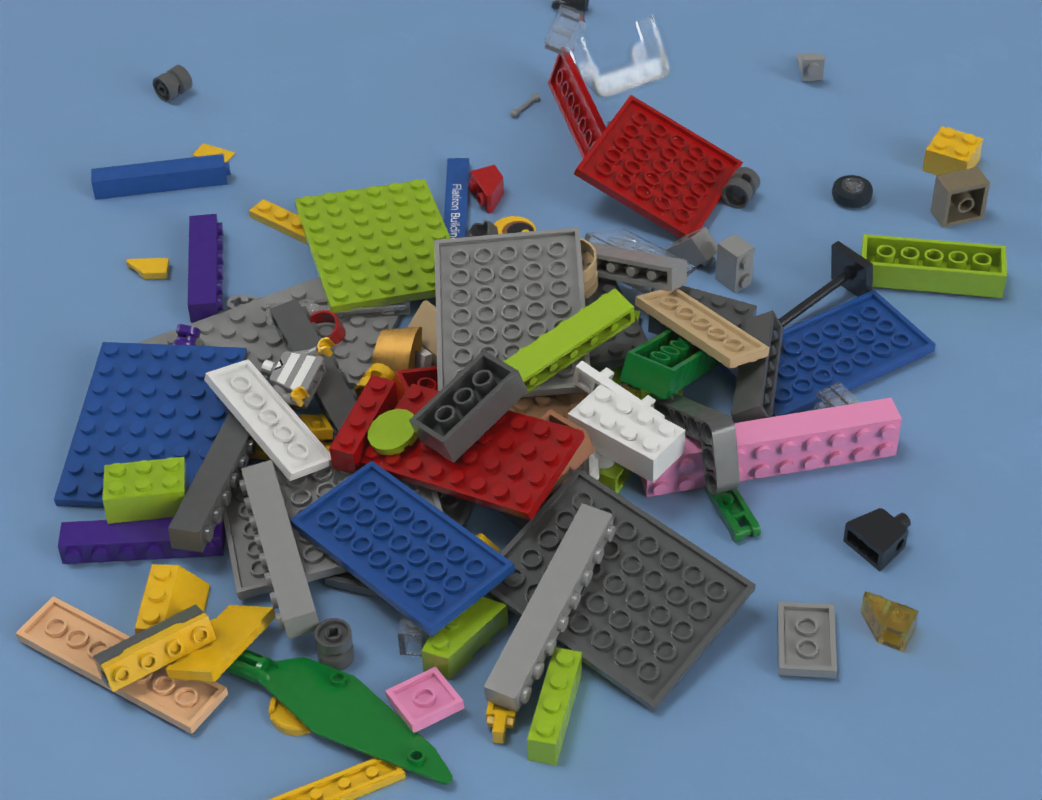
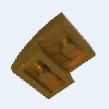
(398, 347)

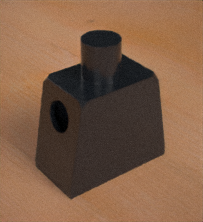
(877, 536)

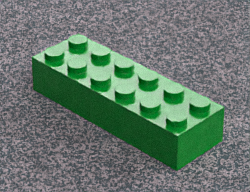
(665, 365)

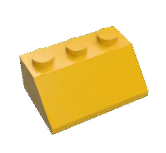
(169, 592)

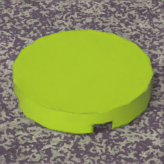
(392, 432)

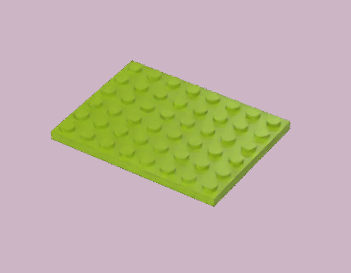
(373, 243)

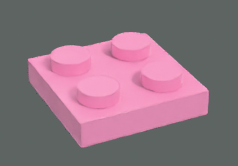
(424, 699)

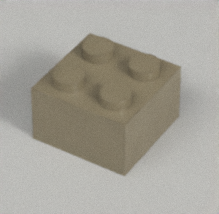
(960, 197)

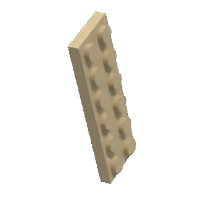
(702, 327)

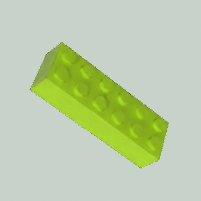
(936, 265)

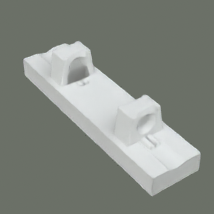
(589, 379)

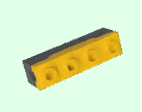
(154, 648)

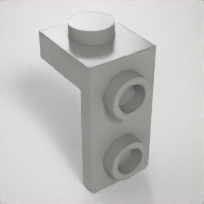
(811, 66)

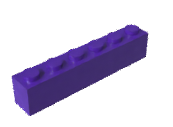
(204, 267)
(127, 541)

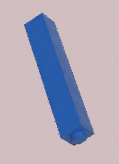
(159, 176)

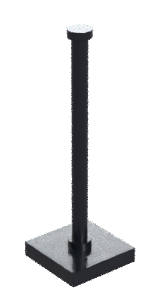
(847, 270)

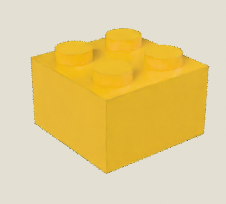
(952, 151)

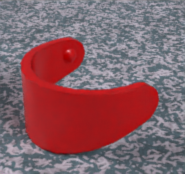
(327, 316)

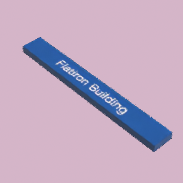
(456, 197)

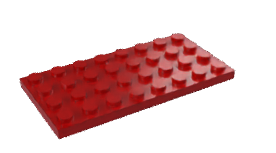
(504, 469)

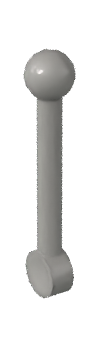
(534, 98)

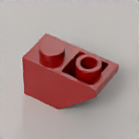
(487, 186)

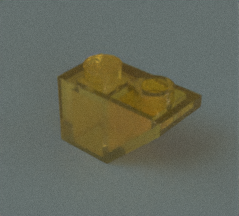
(889, 621)

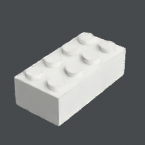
(629, 433)

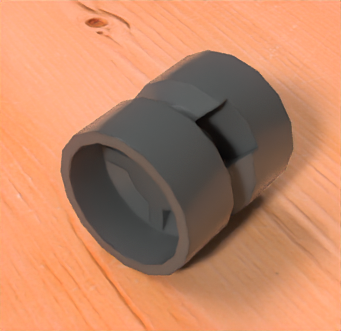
(172, 83)
(740, 187)
(334, 643)

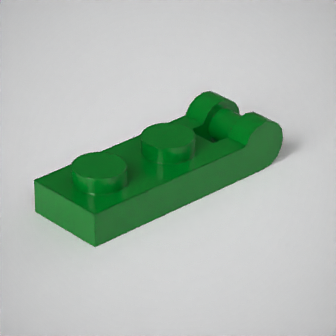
(733, 512)

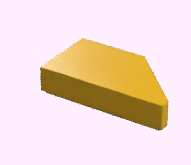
(150, 267)

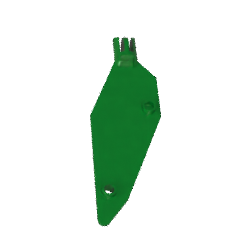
(342, 711)

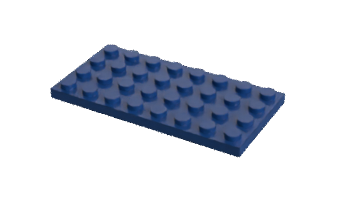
(842, 346)
(402, 547)

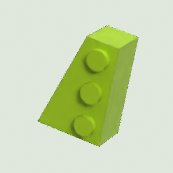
(462, 637)

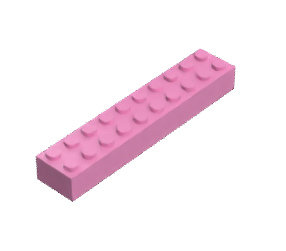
(794, 444)

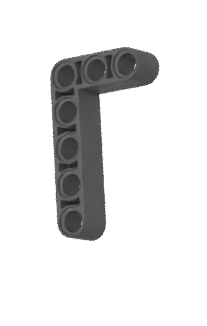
(716, 436)

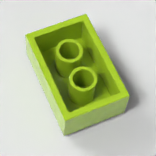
(144, 489)

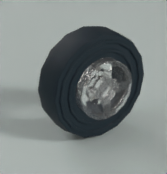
(852, 191)

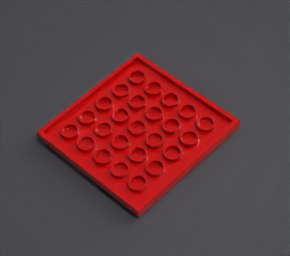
(658, 168)

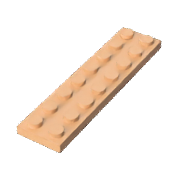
(76, 637)

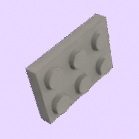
(806, 640)

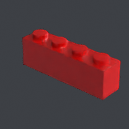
(352, 438)

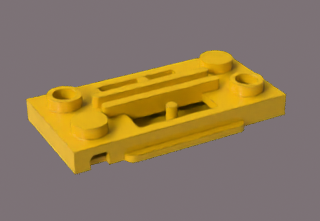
(234, 633)

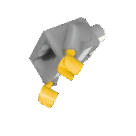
(298, 373)

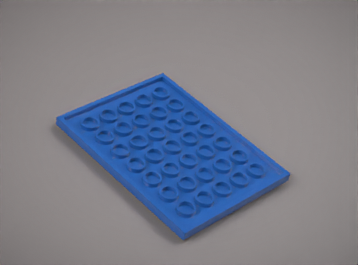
(144, 407)

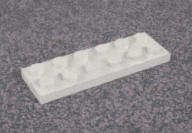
(269, 419)

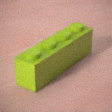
(554, 706)

